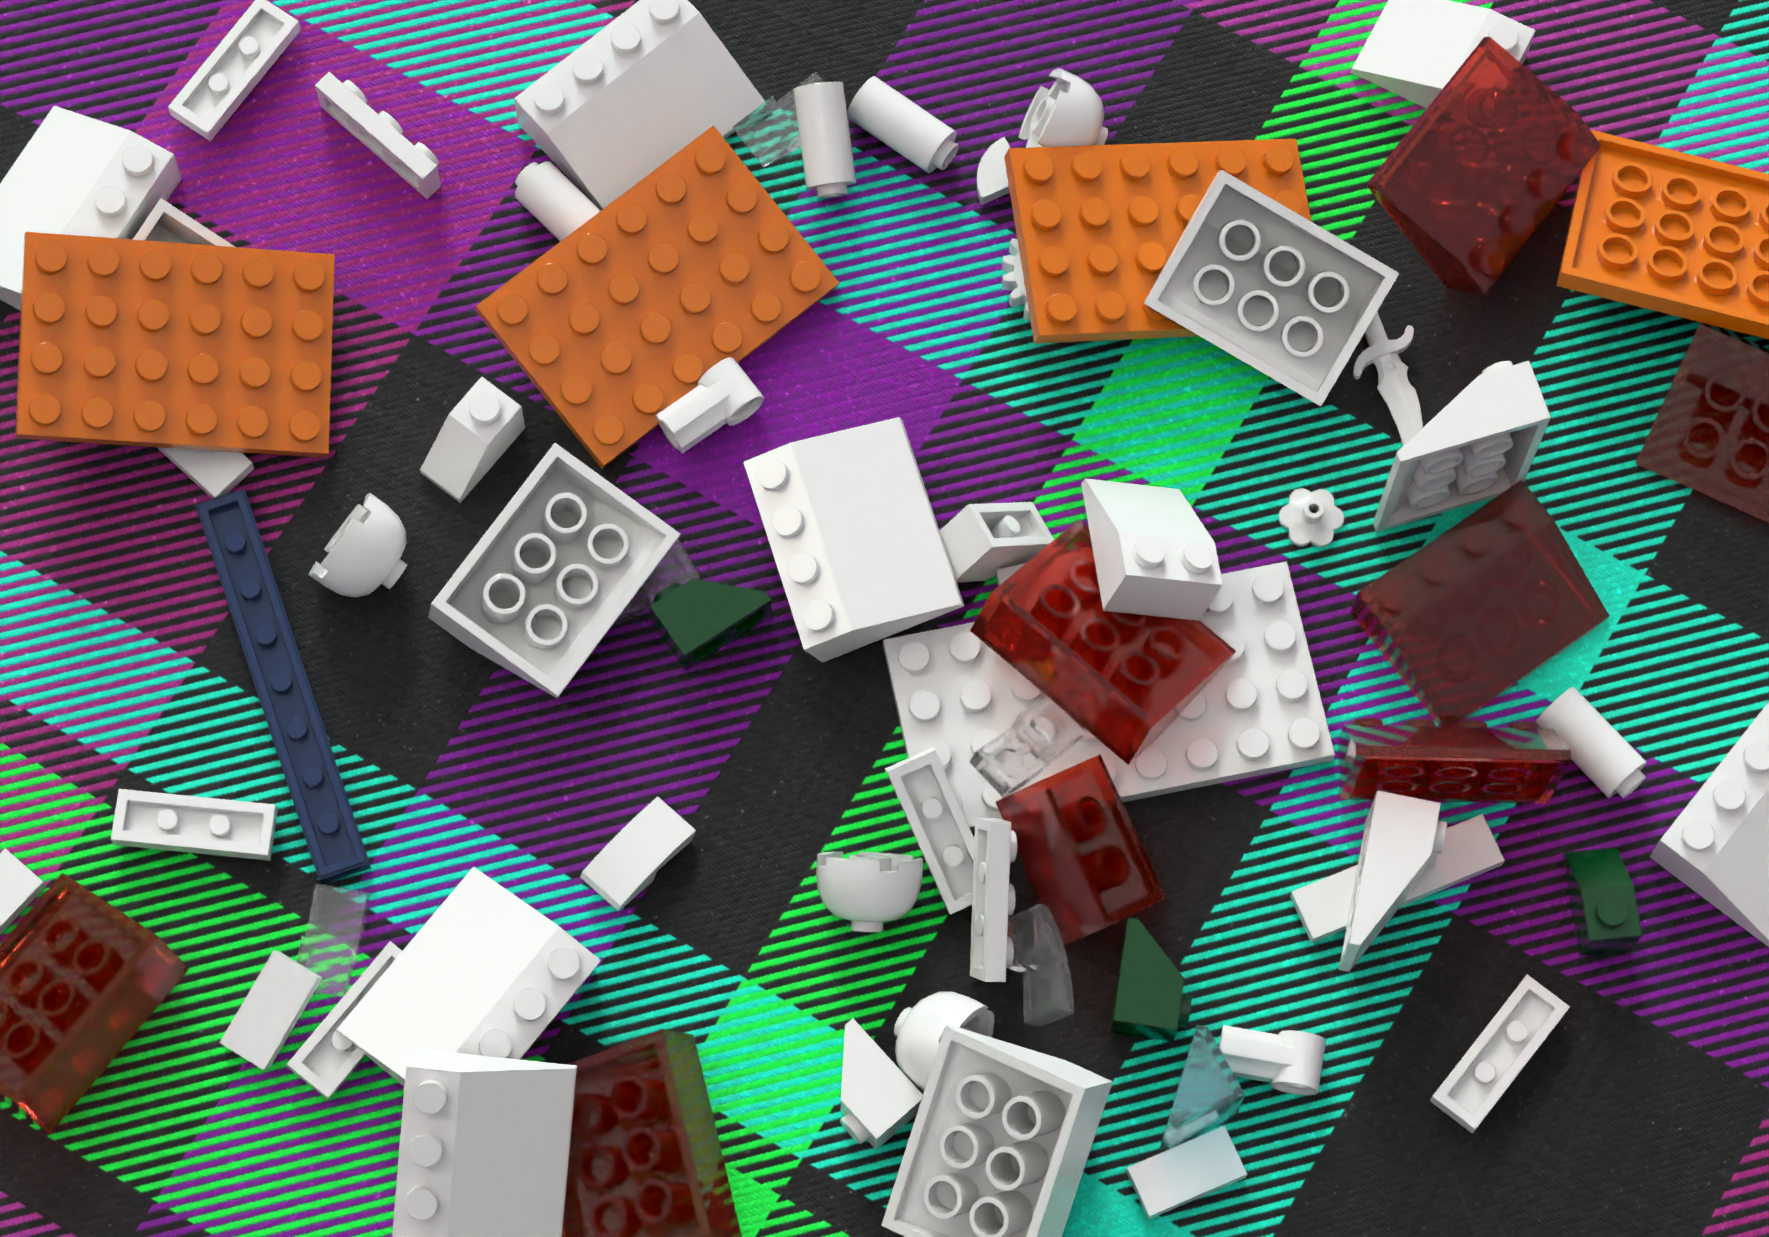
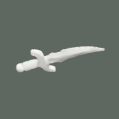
(1392, 377)

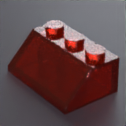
(1081, 849)

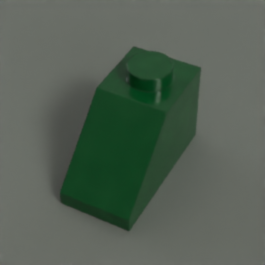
(706, 617)
(1602, 901)
(1148, 989)

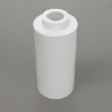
(903, 125)
(825, 138)
(553, 199)
(1594, 744)

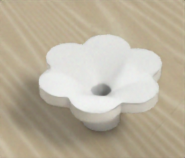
(1311, 527)

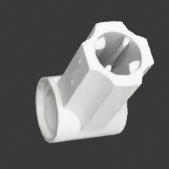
(720, 398)
(1286, 1060)

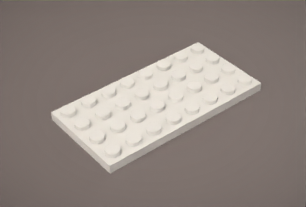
(1245, 723)

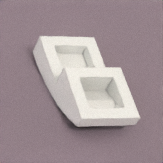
(638, 853)

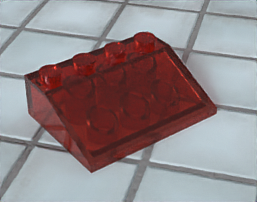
(1482, 168)
(1716, 422)
(1480, 606)
(1104, 668)
(1451, 762)
(73, 996)
(646, 1145)

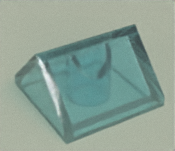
(1205, 1095)

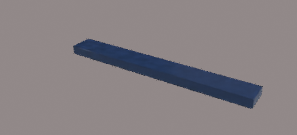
(283, 687)

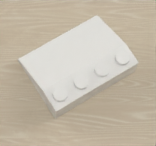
(635, 98)
(79, 182)
(1270, 287)
(1469, 448)
(853, 536)
(552, 572)
(1724, 834)
(471, 981)
(996, 1142)
(483, 1146)

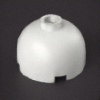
(1065, 114)
(364, 551)
(868, 886)
(922, 1027)

